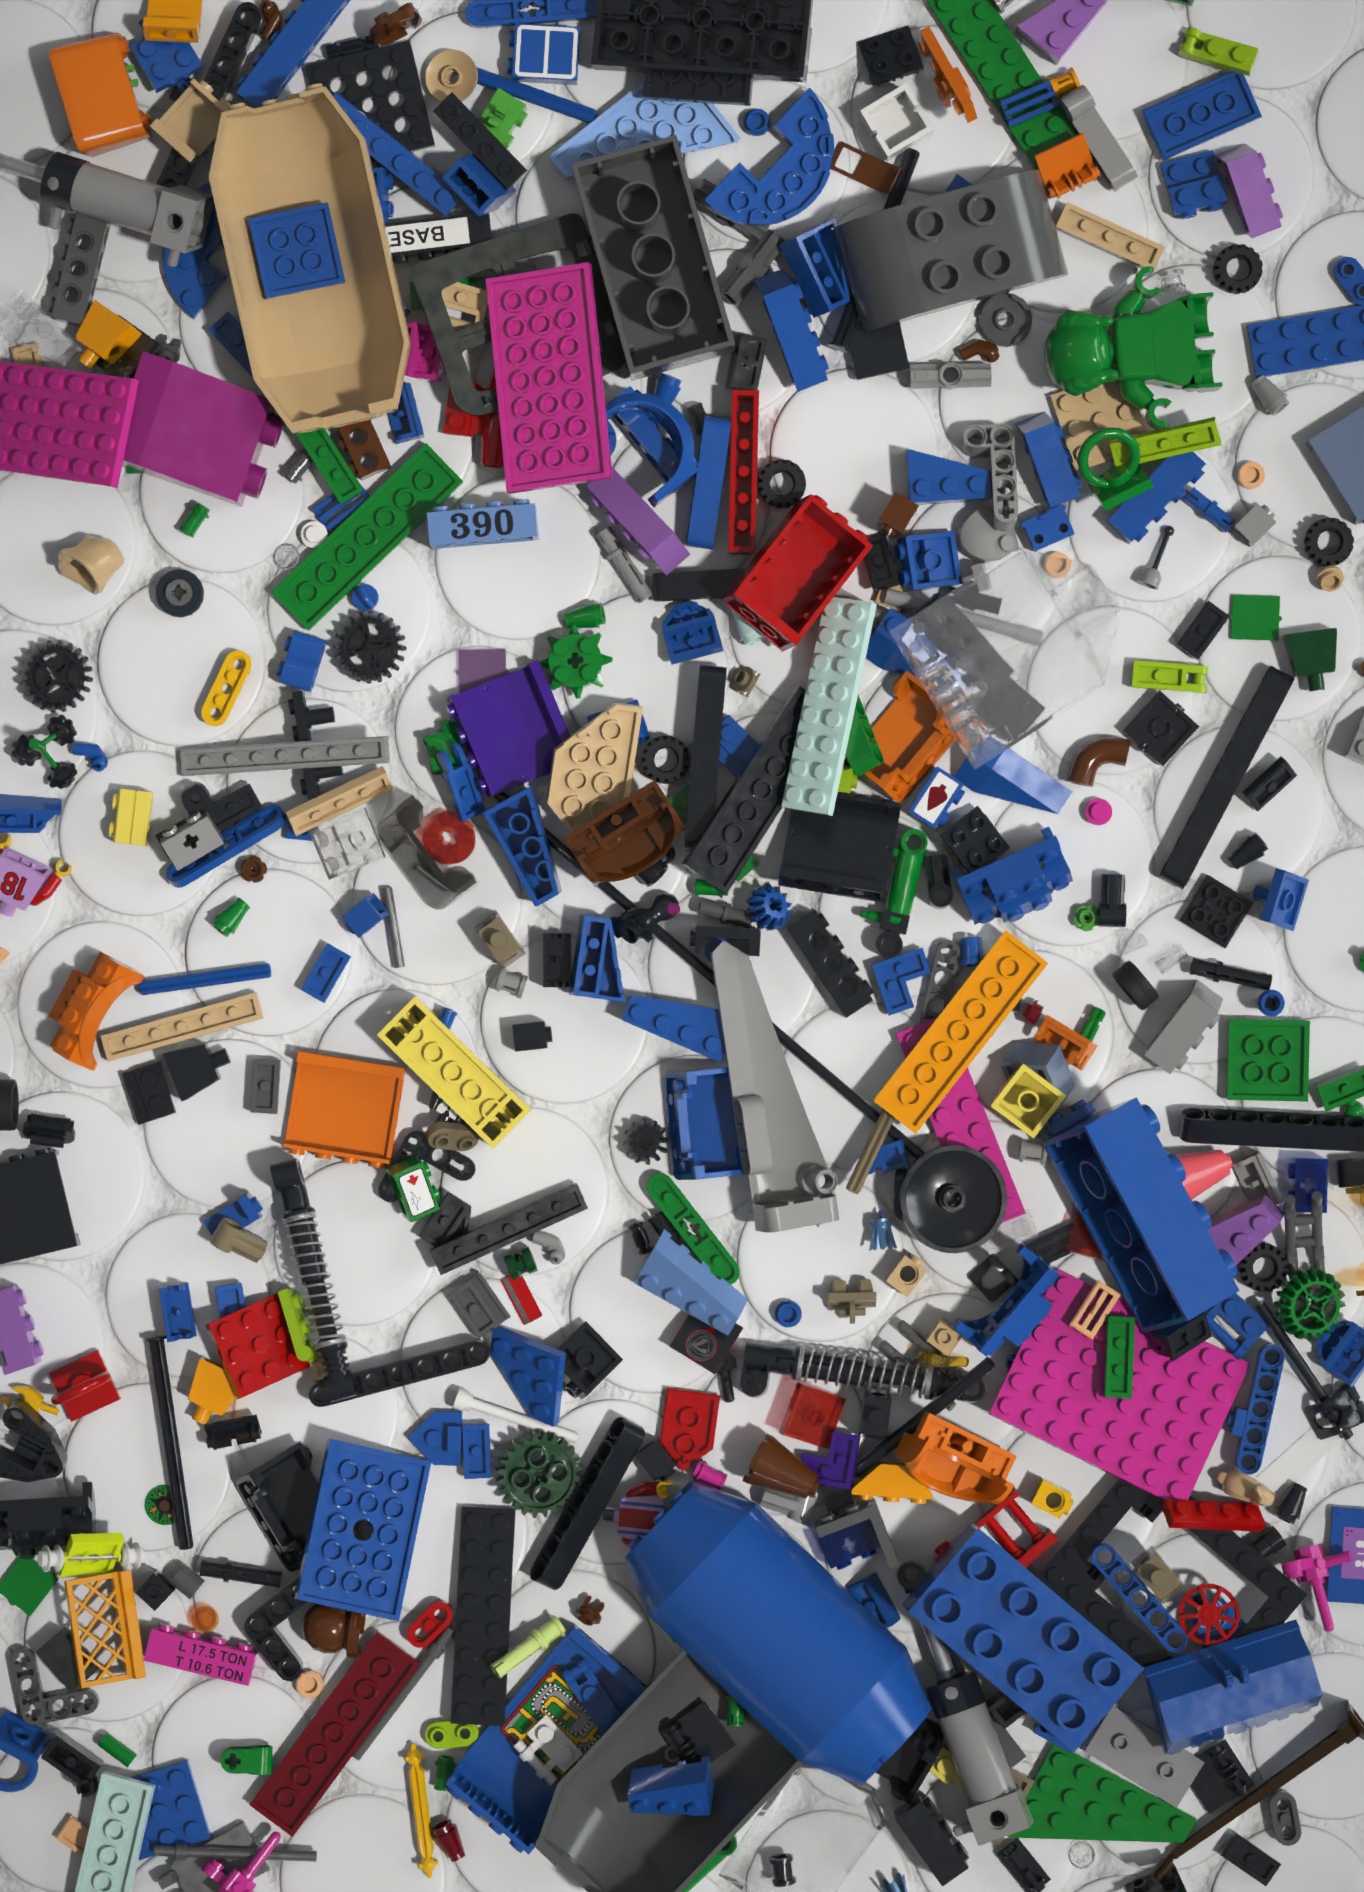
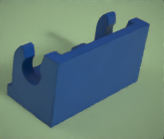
(406, 420)
(177, 1312)

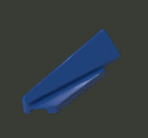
(26, 813)

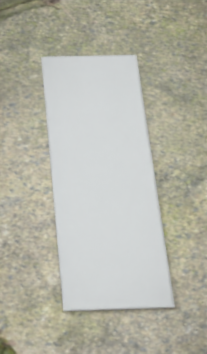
(1297, 1460)

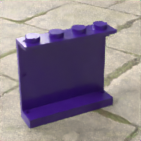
(509, 728)

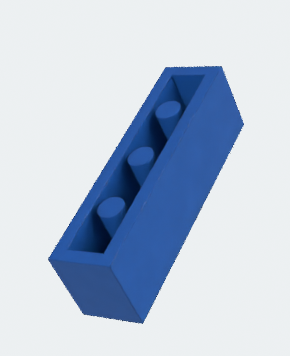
(1168, 485)

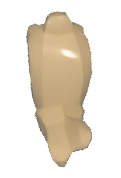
(1245, 1488)

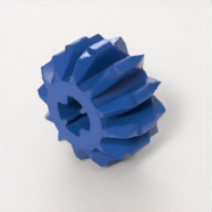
(768, 907)

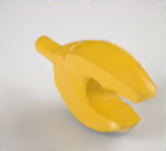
(32, 1397)

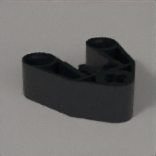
(34, 1449)

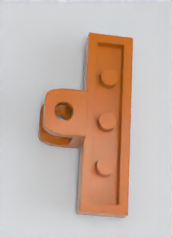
(948, 81)

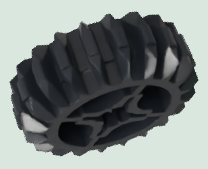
(376, 668)
(48, 685)

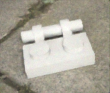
(554, 1744)

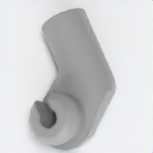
(552, 1244)

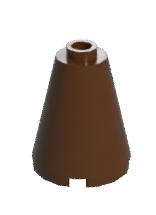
(781, 1470)

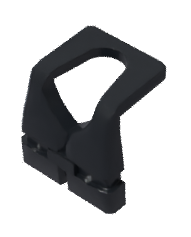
(993, 1293)
(1347, 1403)

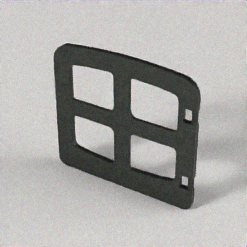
(500, 255)

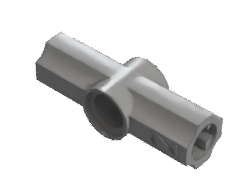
(968, 375)

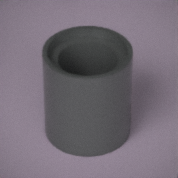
(186, 1581)

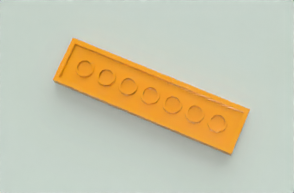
(960, 1032)

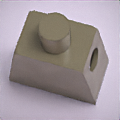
(500, 940)
(1157, 1574)

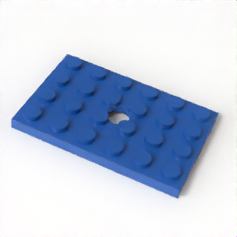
(368, 1573)

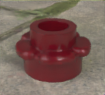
(1032, 1012)

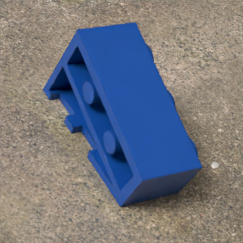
(1049, 459)
(945, 481)
(595, 961)

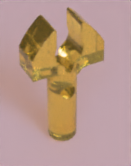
(945, 1361)

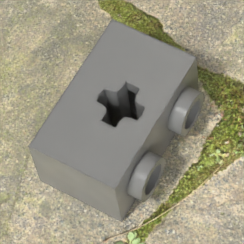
(184, 852)

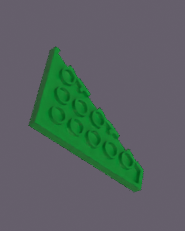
(1088, 1802)

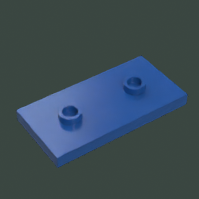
(1201, 114)

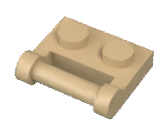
(468, 300)

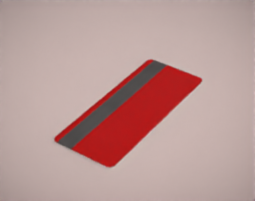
(521, 1299)

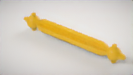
(421, 1810)

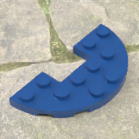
(791, 181)
(194, 277)

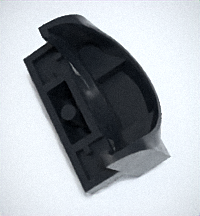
(42, 1521)

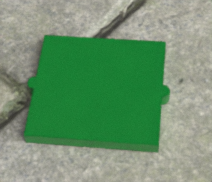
(1255, 617)
(27, 1585)

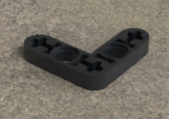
(426, 1155)

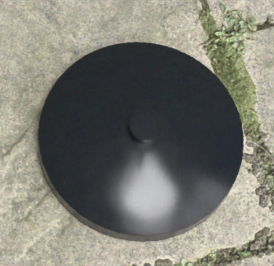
(952, 1198)

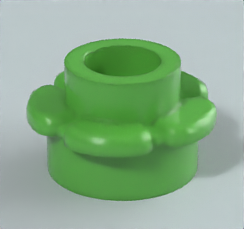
(1086, 925)

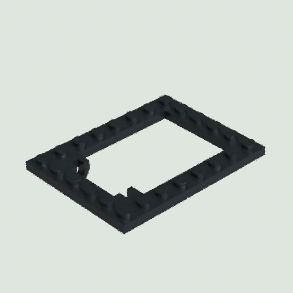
(1069, 1579)

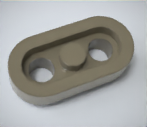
(451, 1136)

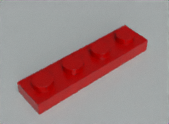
(1213, 1515)

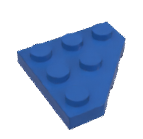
(532, 1371)

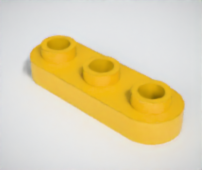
(216, 696)

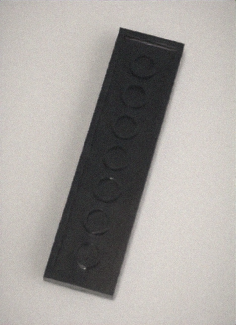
(749, 803)
(482, 1615)

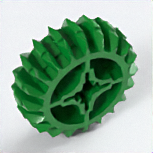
(1295, 1303)

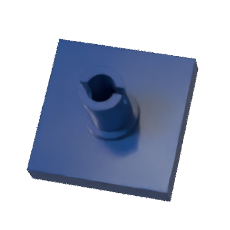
(1282, 899)

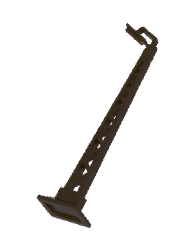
(1345, 1733)

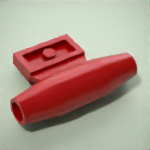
(466, 425)

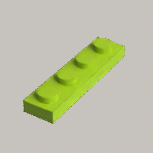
(1170, 441)

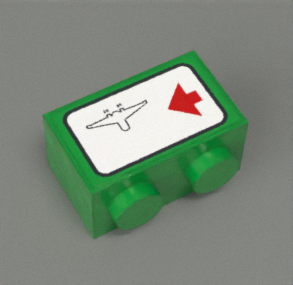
(413, 1188)

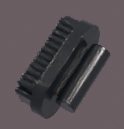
(48, 1130)

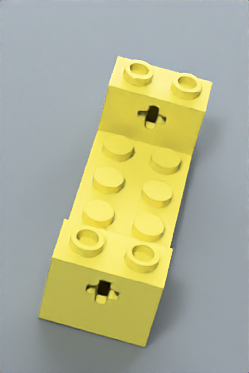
(454, 1072)

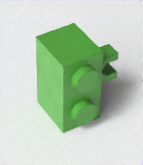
(503, 116)

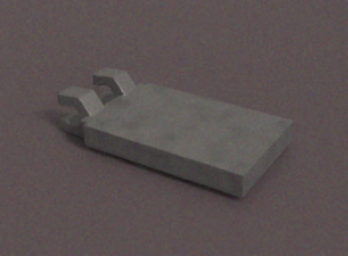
(189, 1871)

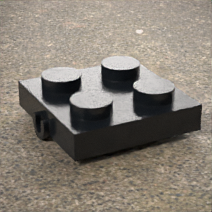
(1161, 728)

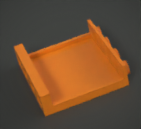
(344, 1109)

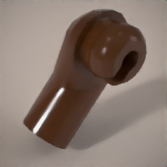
(272, 17)
(981, 348)

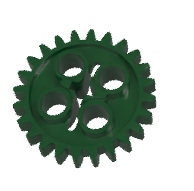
(519, 1461)

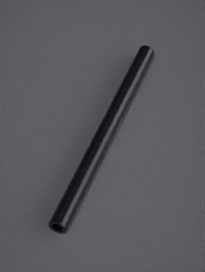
(934, 1408)

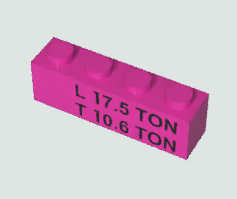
(201, 1655)

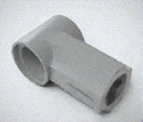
(794, 1507)

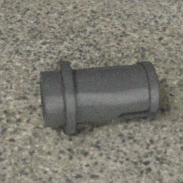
(298, 467)

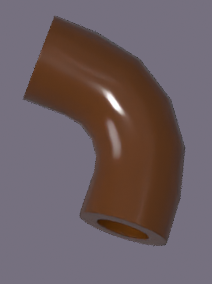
(1094, 755)

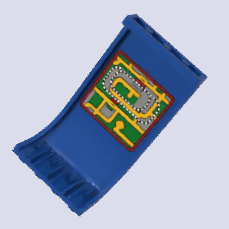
(492, 1772)

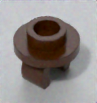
(589, 1615)

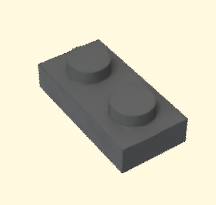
(265, 1086)

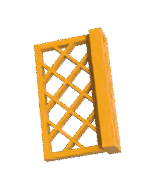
(127, 1624)

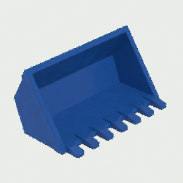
(1232, 1687)

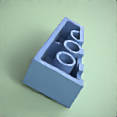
(690, 1285)

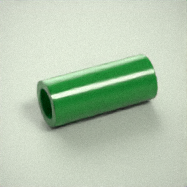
(117, 1749)

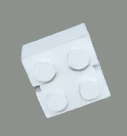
(896, 122)

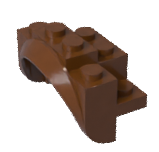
(626, 836)

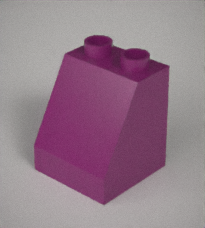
(199, 431)

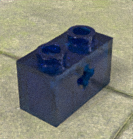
(1317, 1172)
(841, 1557)

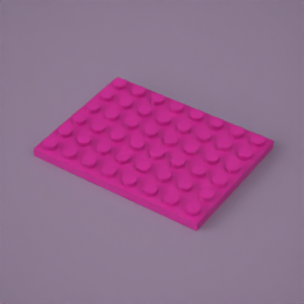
(1146, 1441)

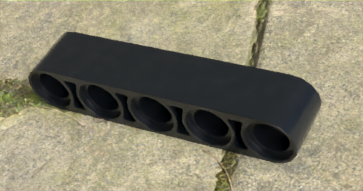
(693, 584)

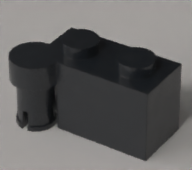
(74, 1762)

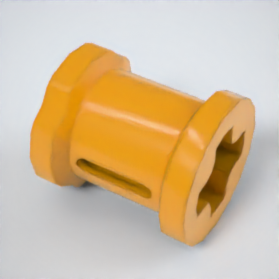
(1064, 83)

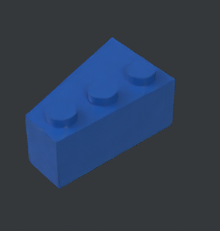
(817, 267)
(672, 1790)

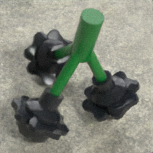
(28, 750)

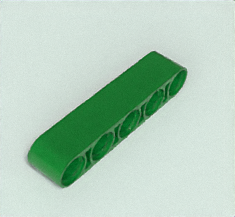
(862, 747)

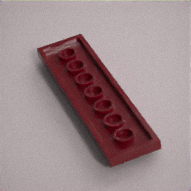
(335, 1733)

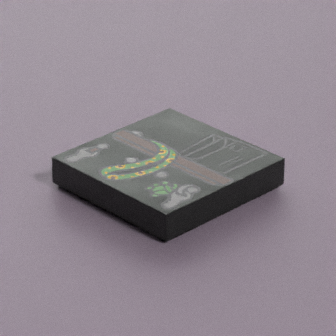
(128, 362)

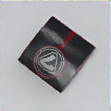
(704, 1343)

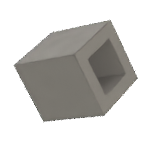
(1255, 524)

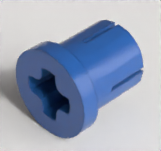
(971, 951)

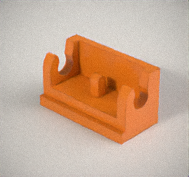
(1074, 1046)

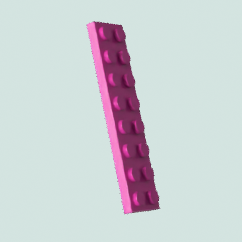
(962, 1119)

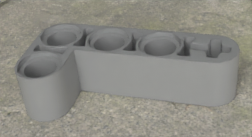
(1104, 149)
(999, 477)

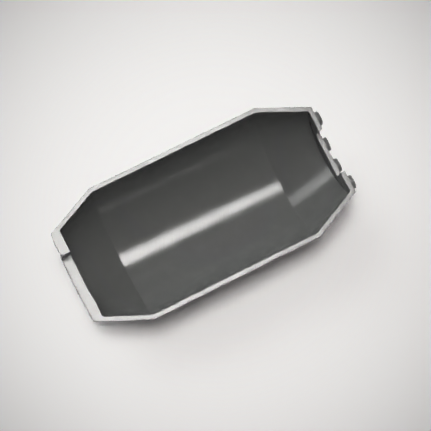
(623, 1851)

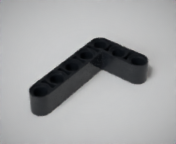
(271, 1632)

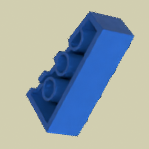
(525, 842)
(681, 1023)

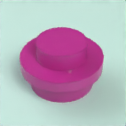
(1098, 811)

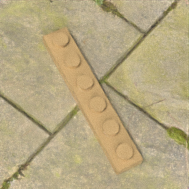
(182, 1027)

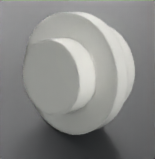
(313, 534)

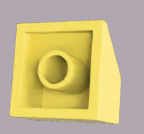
(1027, 1100)

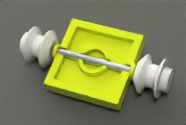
(91, 1555)

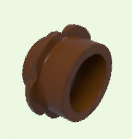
(256, 876)

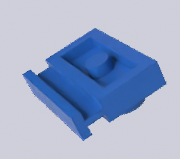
(735, 746)

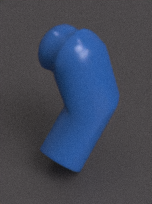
(93, 753)

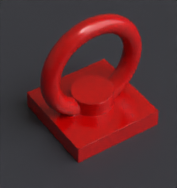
(84, 1386)

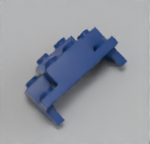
(1015, 882)
(1018, 1311)

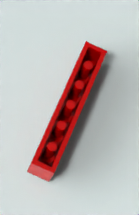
(743, 472)

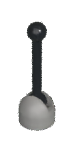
(1151, 577)

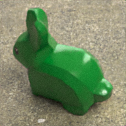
(439, 741)

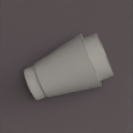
(1270, 395)

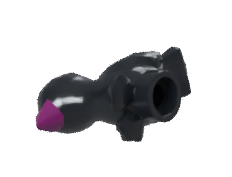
(640, 922)

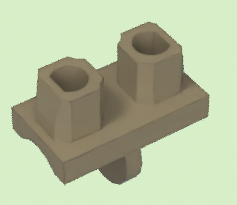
(851, 1303)

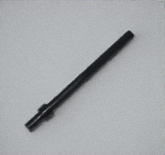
(1331, 1414)

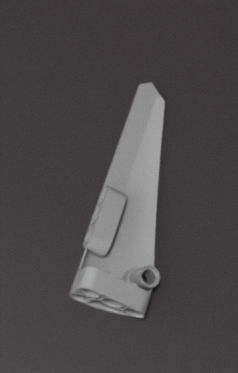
(770, 1119)

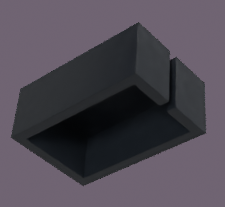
(932, 1838)

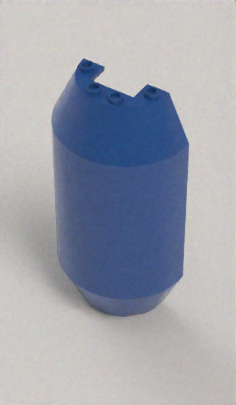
(778, 1632)

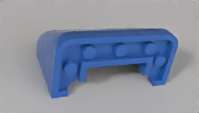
(701, 1124)

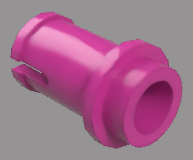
(708, 1474)

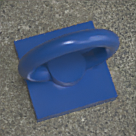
(25, 1744)

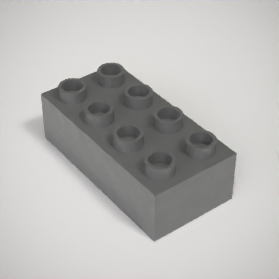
(653, 257)

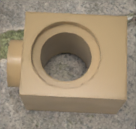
(901, 1285)
(943, 1336)

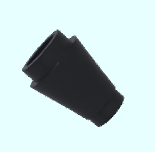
(1248, 851)
(1291, 1504)

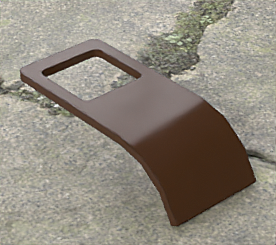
(870, 171)

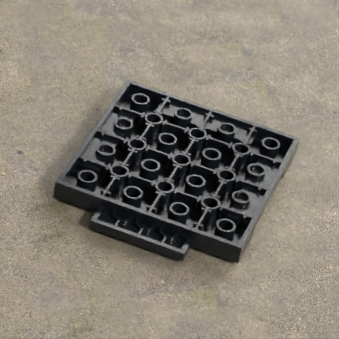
(704, 46)

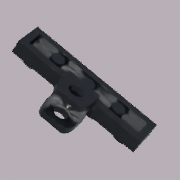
(223, 811)

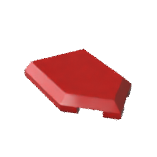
(689, 1425)

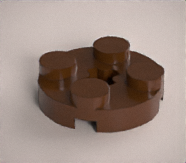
(394, 25)

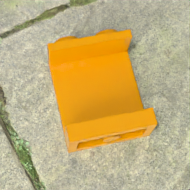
(173, 20)

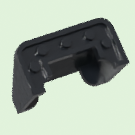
(282, 1501)
(912, 1761)

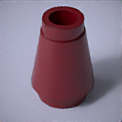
(449, 1840)

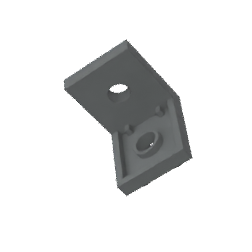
(854, 1514)

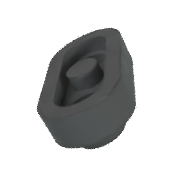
(1285, 1817)

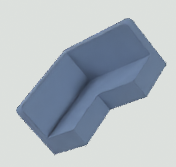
(1043, 1059)

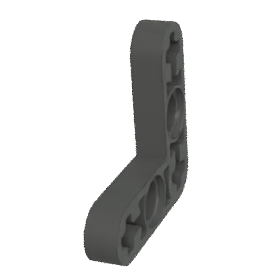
(45, 1704)

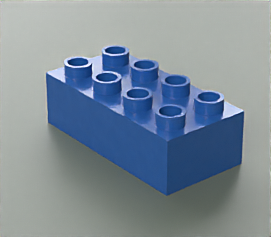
(1142, 1215)
(1022, 1637)

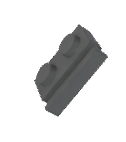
(479, 1305)

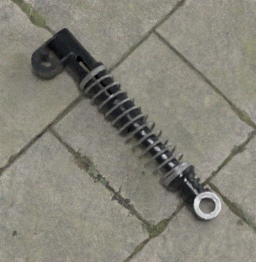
(312, 1269)
(844, 1370)

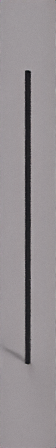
(708, 974)

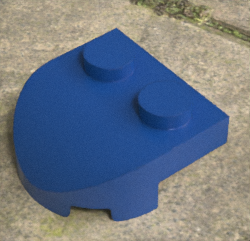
(690, 632)
(1343, 1351)

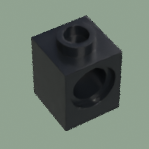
(531, 1036)
(656, 1460)
(155, 1590)

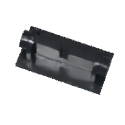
(243, 1429)
(1024, 1866)

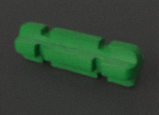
(1091, 1026)

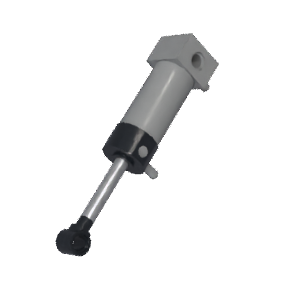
(171, 216)
(972, 1743)

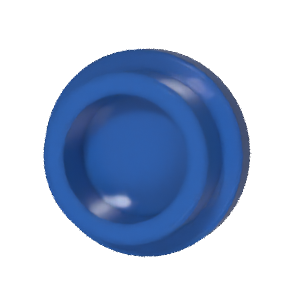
(756, 122)
(788, 1313)

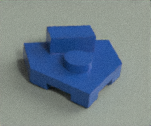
(440, 1438)

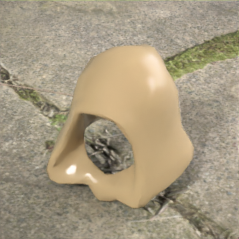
(91, 562)

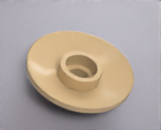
(443, 67)

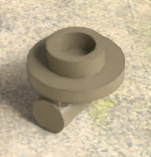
(745, 680)

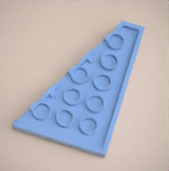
(641, 121)

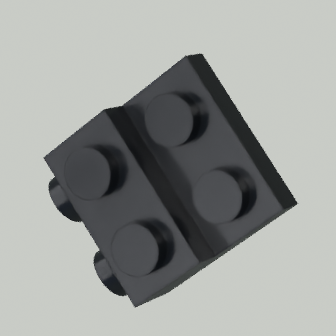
(586, 1361)

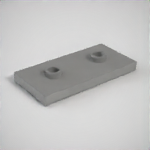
(1139, 1755)

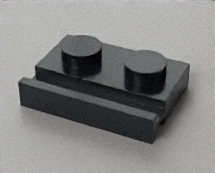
(149, 1093)

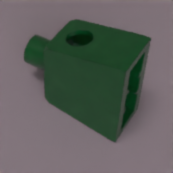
(1312, 655)

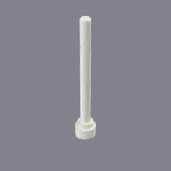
(465, 1401)

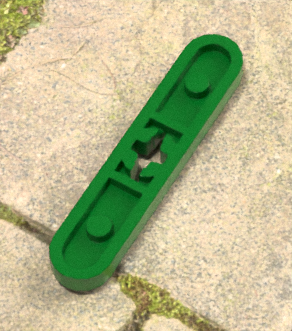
(676, 1208)

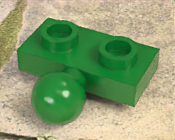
(1343, 1090)

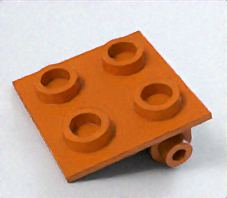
(1066, 166)

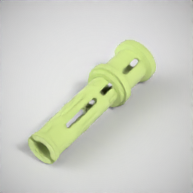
(537, 1640)

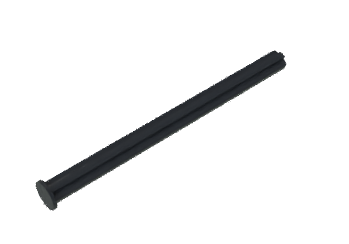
(894, 199)
(170, 1442)

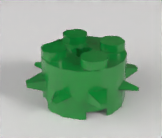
(587, 672)

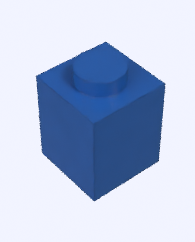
(365, 915)

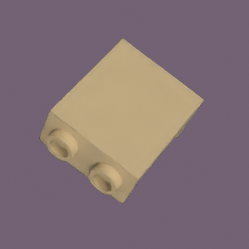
(192, 121)

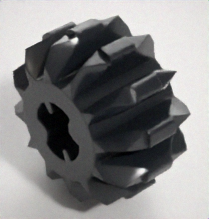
(652, 1147)

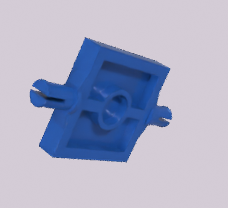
(166, 62)

